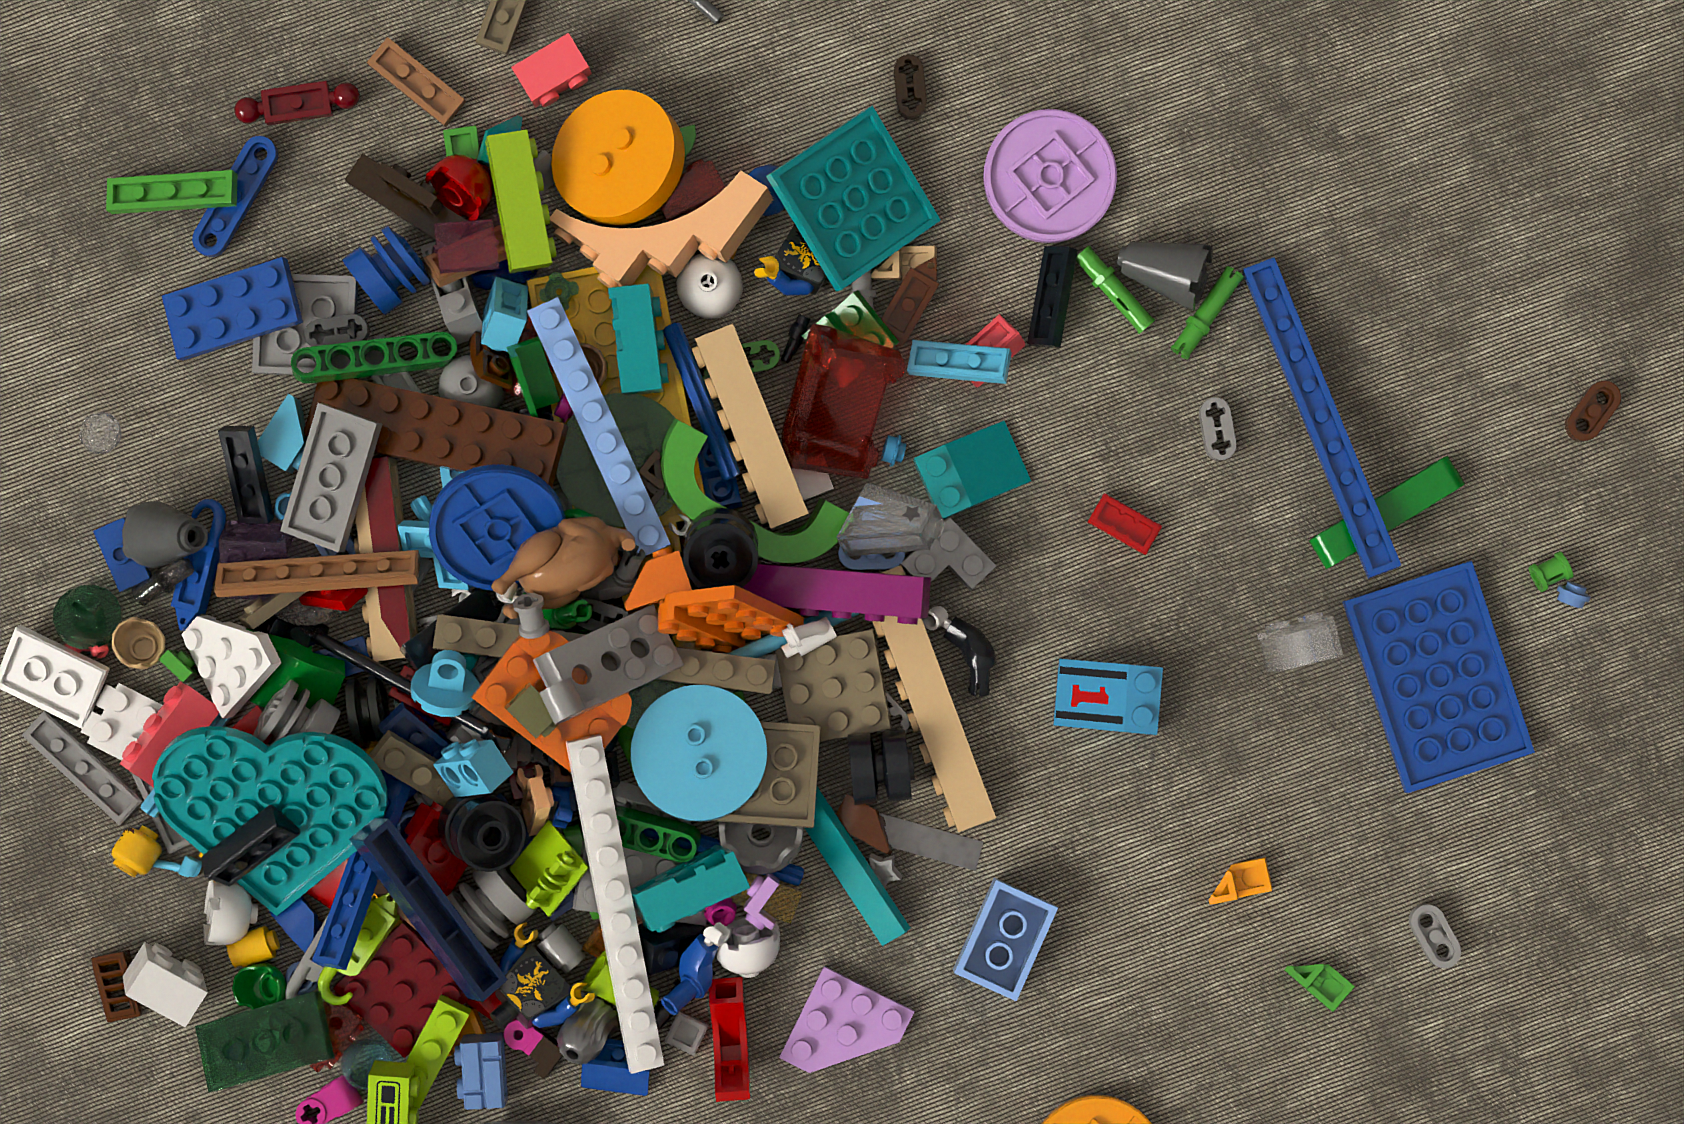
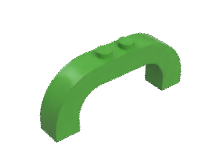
(803, 544)

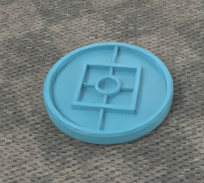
(699, 753)

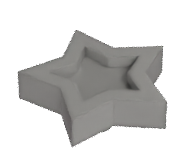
(884, 868)

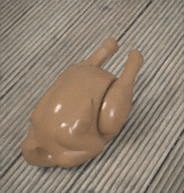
(564, 561)

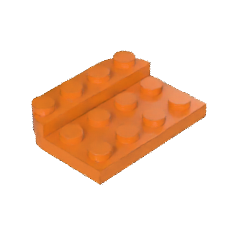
(722, 617)
(517, 669)

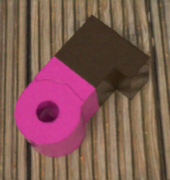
(534, 1043)

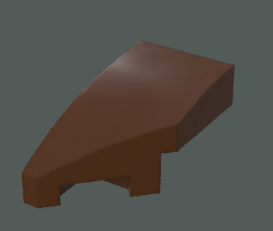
(864, 823)

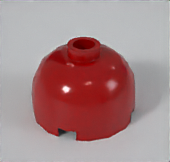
(462, 185)

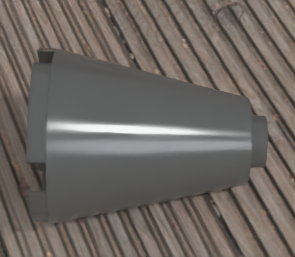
(1168, 268)

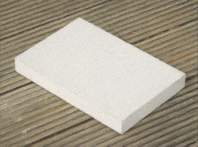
(51, 676)

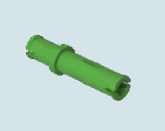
(1113, 288)
(1207, 312)

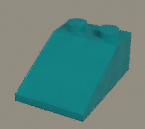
(971, 470)

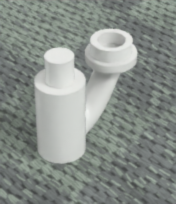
(807, 637)

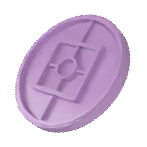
(1050, 176)

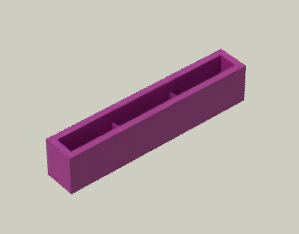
(843, 592)

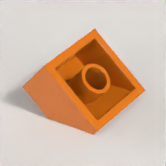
(659, 577)

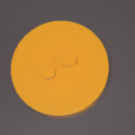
(618, 157)

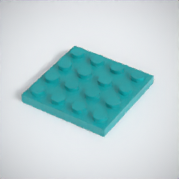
(853, 198)

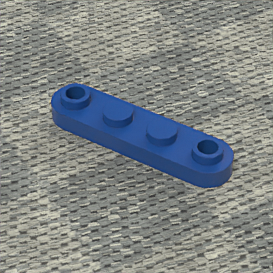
(225, 221)

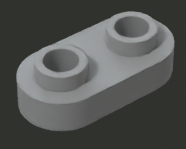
(1434, 934)

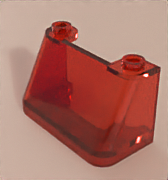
(838, 402)

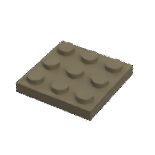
(837, 686)
(789, 779)

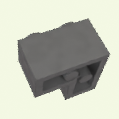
(953, 551)

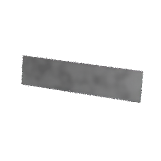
(932, 842)

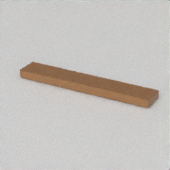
(317, 573)

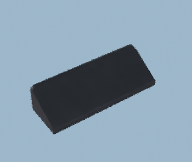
(477, 606)
(248, 846)

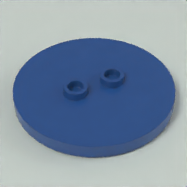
(486, 518)

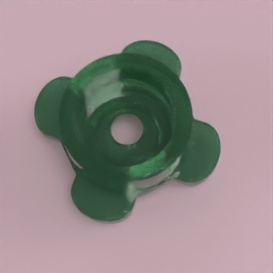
(556, 282)

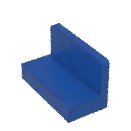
(611, 1072)

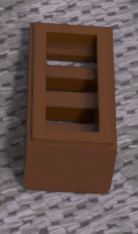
(101, 975)

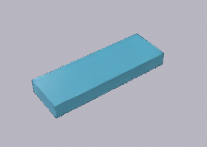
(959, 361)

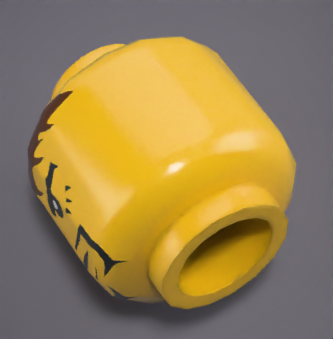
(136, 851)

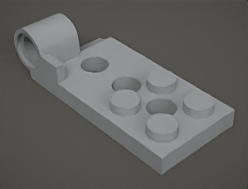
(569, 699)

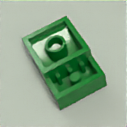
(312, 671)

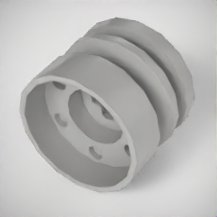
(289, 716)
(490, 904)

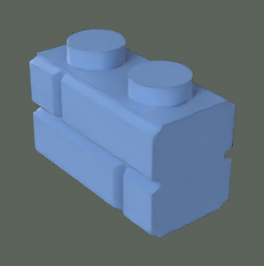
(483, 1071)

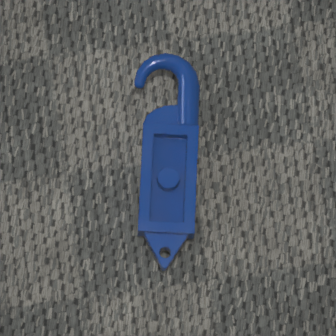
(193, 593)

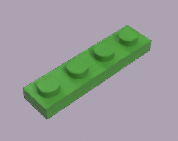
(171, 192)

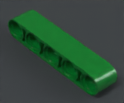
(360, 367)
(1395, 508)

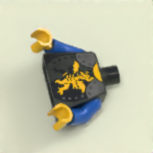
(793, 268)
(534, 988)

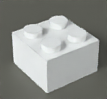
(165, 983)

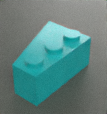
(638, 339)
(688, 888)

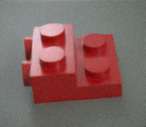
(426, 845)

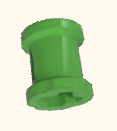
(1550, 571)

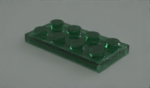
(264, 1042)

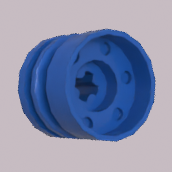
(386, 270)

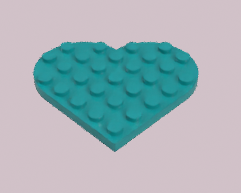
(223, 777)

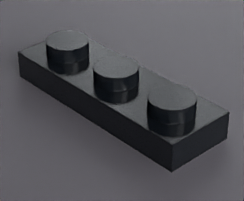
(1052, 296)
(246, 474)

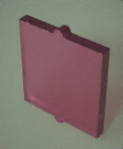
(466, 246)

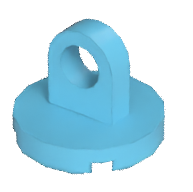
(444, 685)

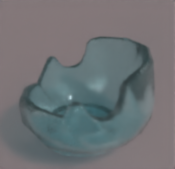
(359, 1059)

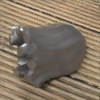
(587, 1031)

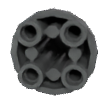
(160, 534)

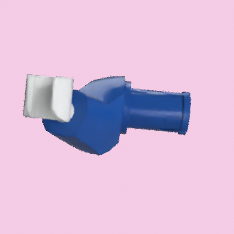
(696, 968)

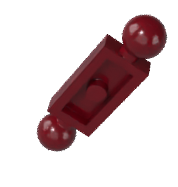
(296, 103)

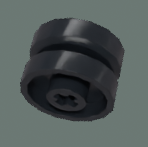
(720, 549)

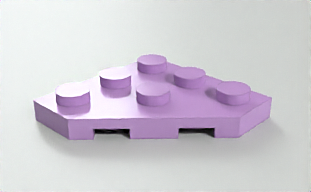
(843, 1023)

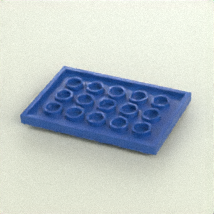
(1438, 677)

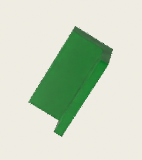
(533, 374)

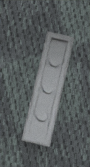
(83, 767)

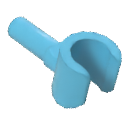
(189, 868)

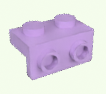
(759, 893)

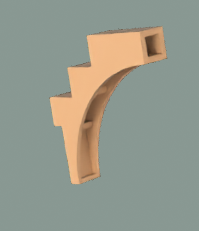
(667, 247)

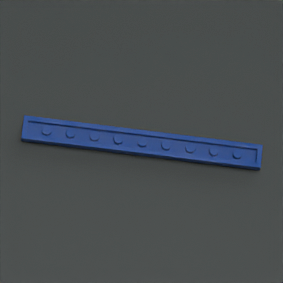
(1321, 418)

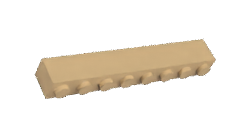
(936, 720)

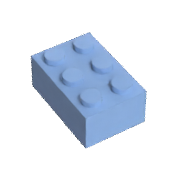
(1005, 939)

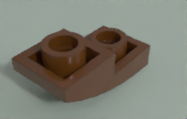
(490, 364)

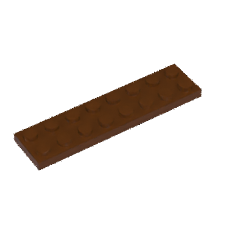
(447, 430)

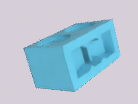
(504, 314)
(472, 767)

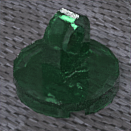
(87, 616)

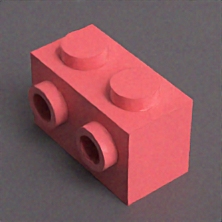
(552, 71)

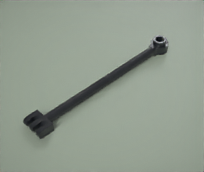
(318, 634)

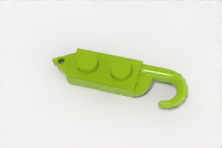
(375, 928)

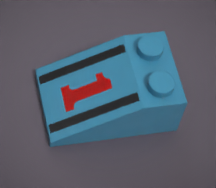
(1108, 696)

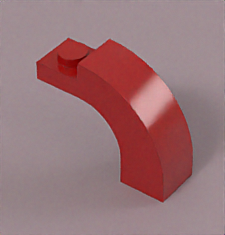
(730, 1039)

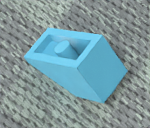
(284, 436)

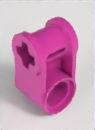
(332, 1100)

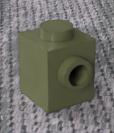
(531, 712)

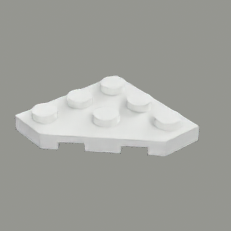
(230, 660)

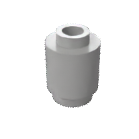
(560, 947)

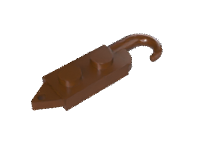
(911, 300)

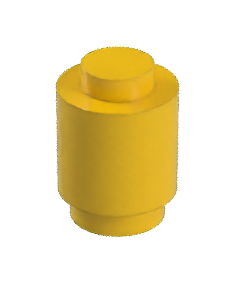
(254, 947)

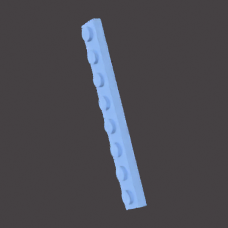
(598, 426)

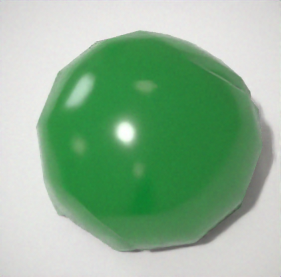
(259, 985)

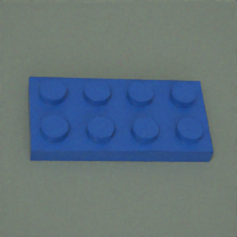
(232, 309)

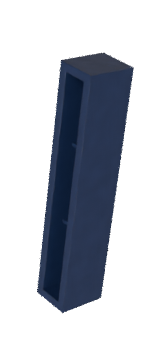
(428, 909)

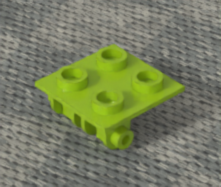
(548, 869)

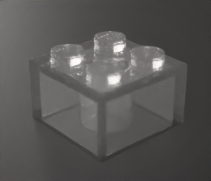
(1300, 644)

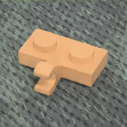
(536, 800)

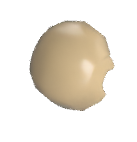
(138, 643)

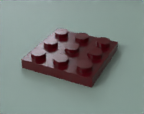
(400, 988)

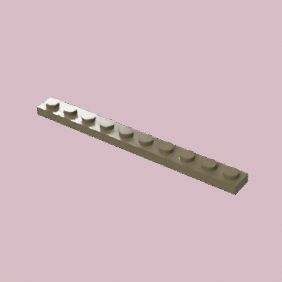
(699, 666)

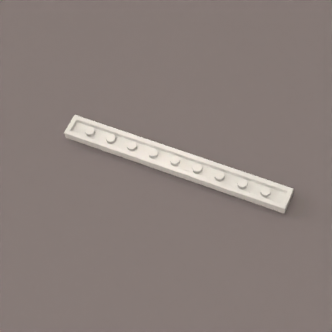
(614, 903)

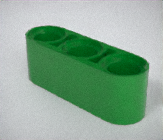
(667, 829)

